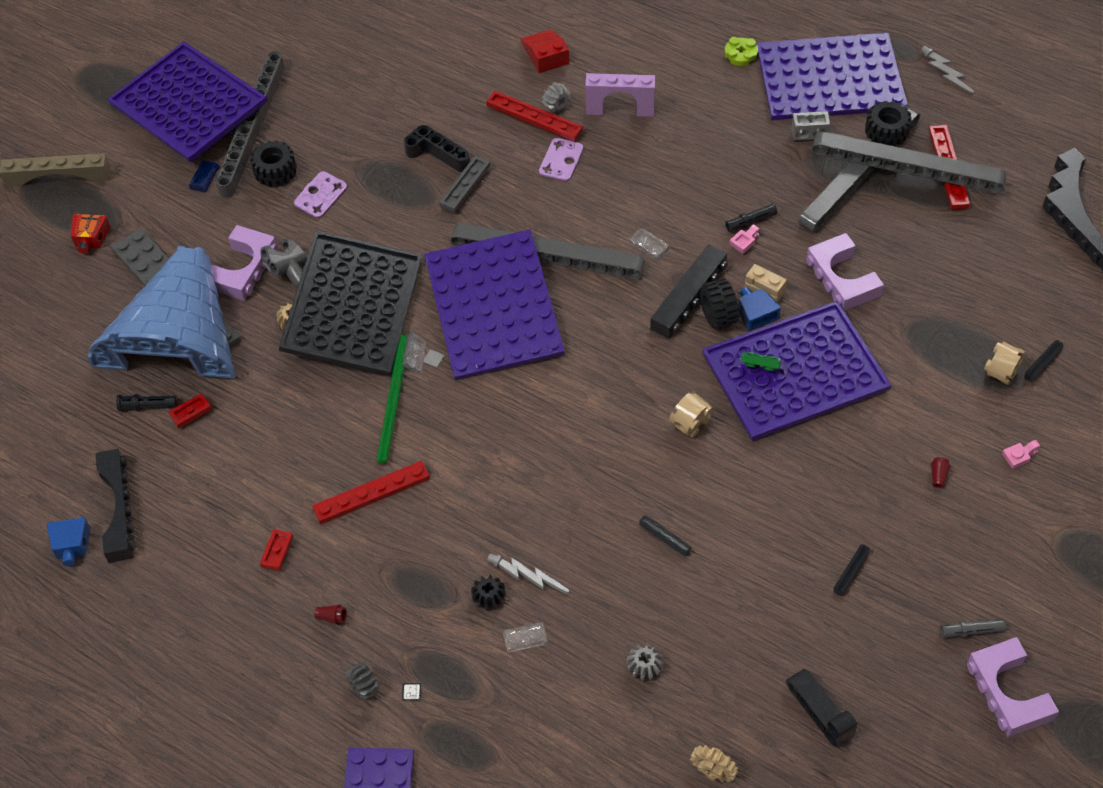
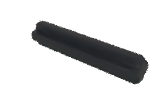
(1043, 360)
(665, 535)
(851, 570)

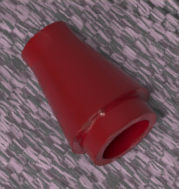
(940, 469)
(334, 614)

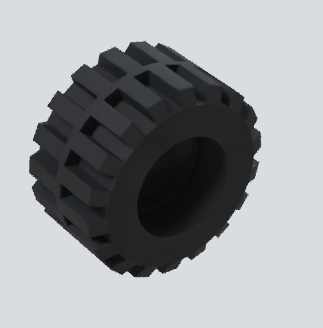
(888, 123)
(273, 163)
(719, 303)

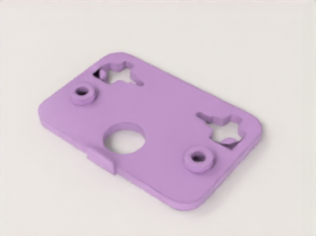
(557, 158)
(324, 196)

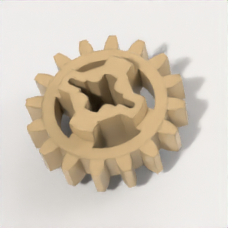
(714, 763)

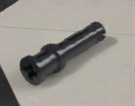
(136, 402)

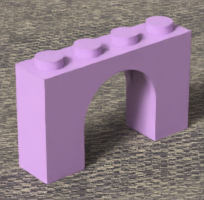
(639, 86)
(241, 282)
(846, 291)
(1012, 715)

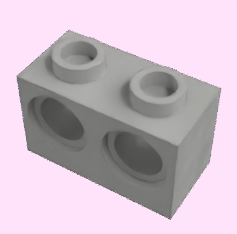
(808, 124)

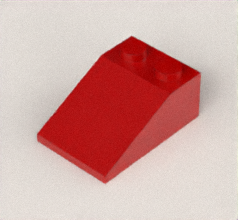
(546, 50)

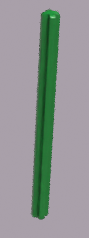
(392, 402)

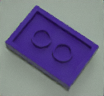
(379, 768)

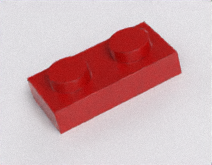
(190, 410)
(276, 550)

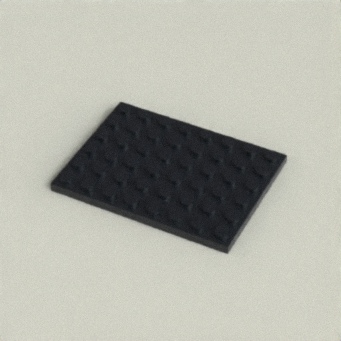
(351, 303)

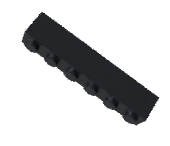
(686, 293)

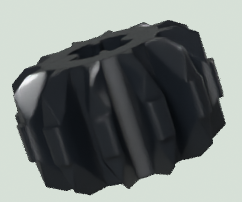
(495, 595)

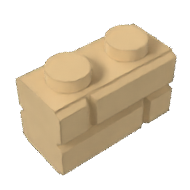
(771, 283)

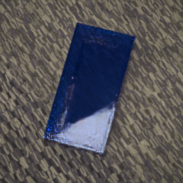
(204, 176)

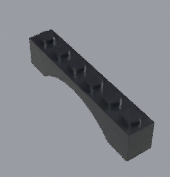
(117, 538)

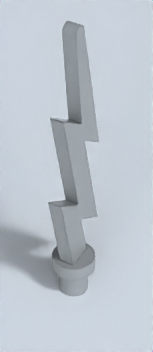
(939, 63)
(516, 567)

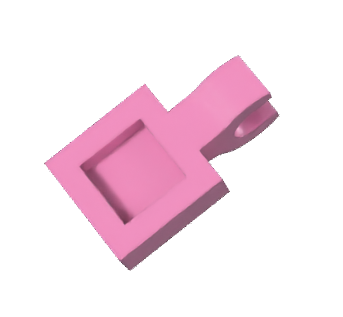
(744, 240)
(1019, 455)

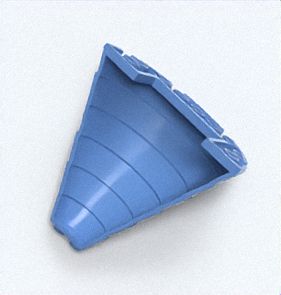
(171, 318)

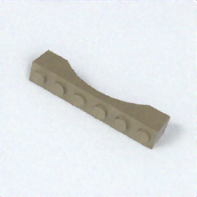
(88, 166)

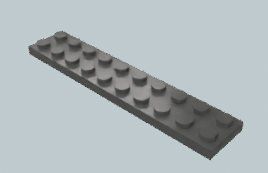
(146, 259)

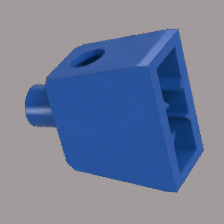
(757, 308)
(69, 539)

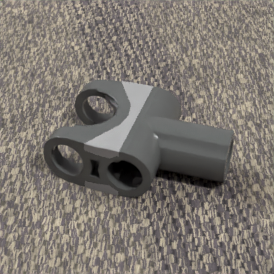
(288, 262)

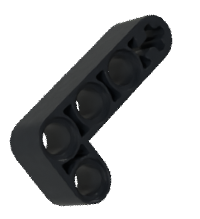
(429, 140)
(833, 724)

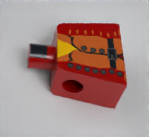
(89, 231)

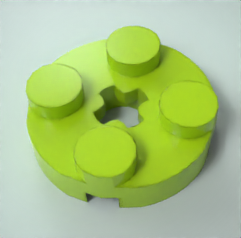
(749, 49)

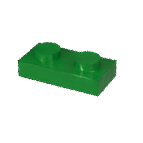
(754, 359)

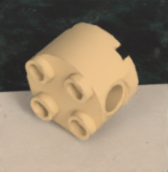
(1005, 362)
(691, 414)

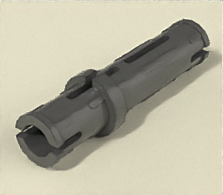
(970, 628)

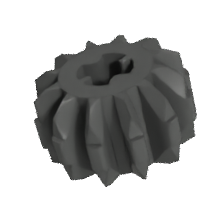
(362, 681)

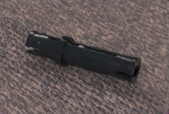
(744, 220)

